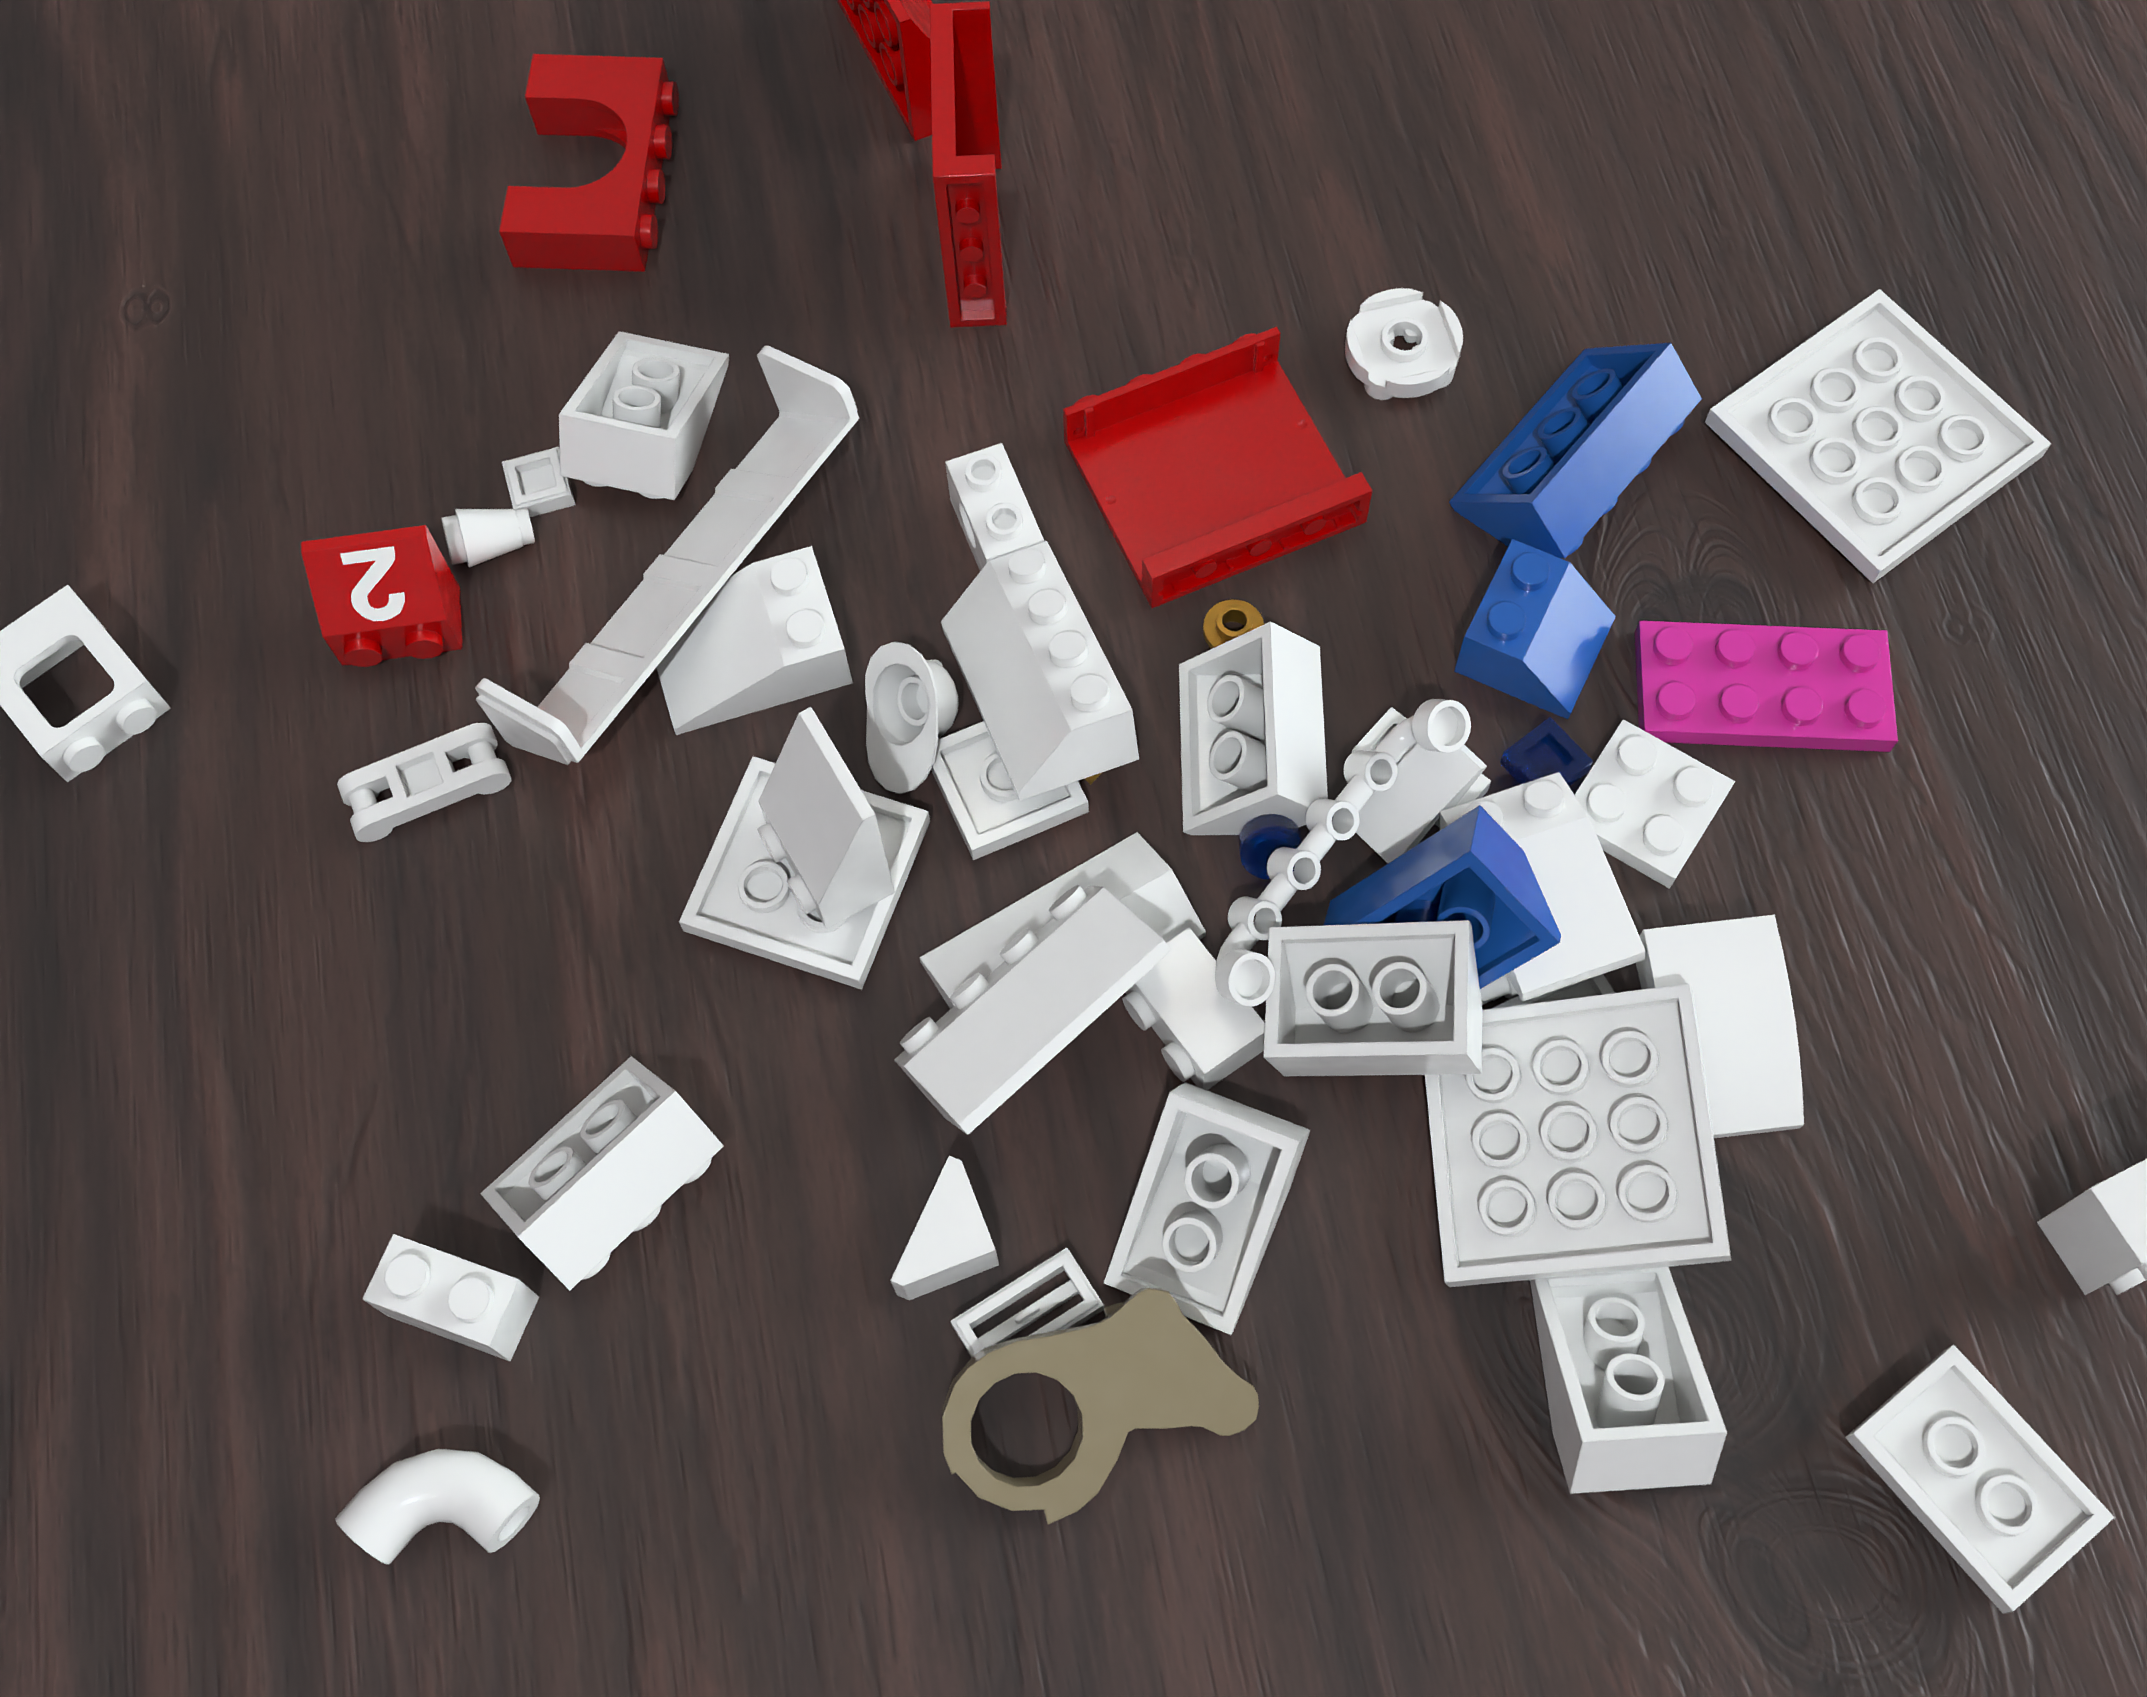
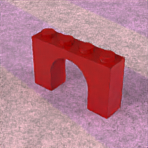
(613, 218)

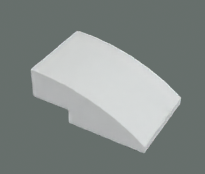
(1740, 1015)

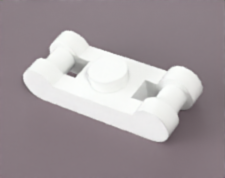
(423, 780)

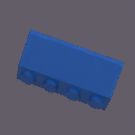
(1579, 447)

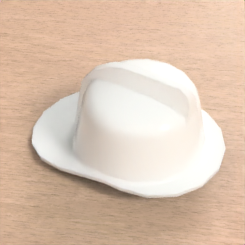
(907, 712)

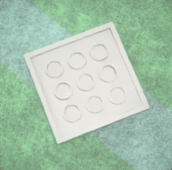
(1876, 434)
(1578, 1143)

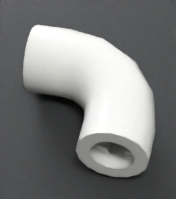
(435, 1488)

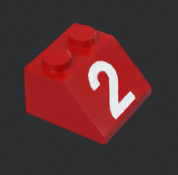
(383, 595)

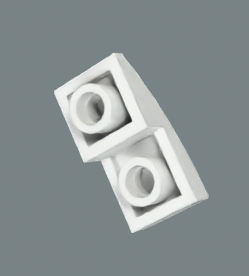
(1424, 786)

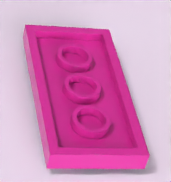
(1765, 686)

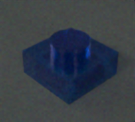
(1546, 752)

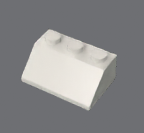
(1251, 731)
(1374, 1000)
(602, 1172)

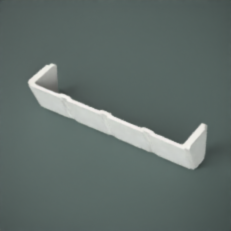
(677, 586)

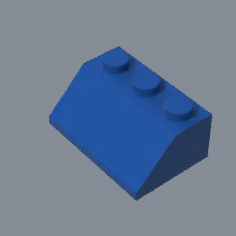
(1461, 875)

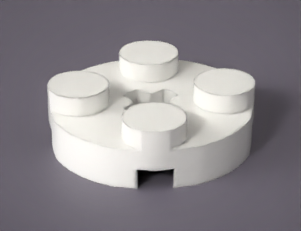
(1398, 372)

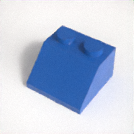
(1536, 631)

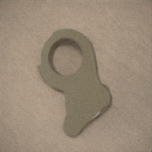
(1125, 1374)

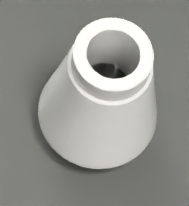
(485, 533)

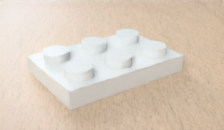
(1979, 1479)

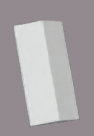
(1127, 870)

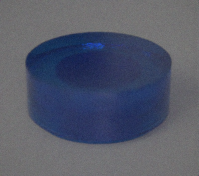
(1262, 837)

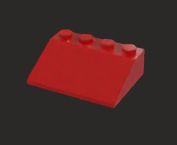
(898, 46)

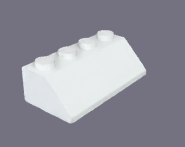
(1039, 674)
(1029, 1005)

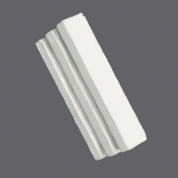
(1019, 1288)

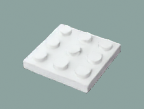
(749, 906)

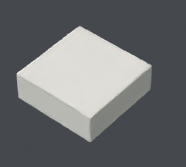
(537, 484)

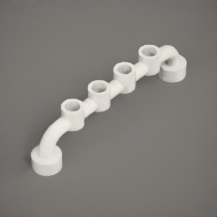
(1250, 976)

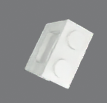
(39, 643)

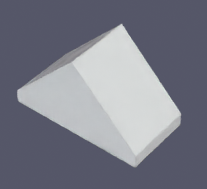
(948, 1239)

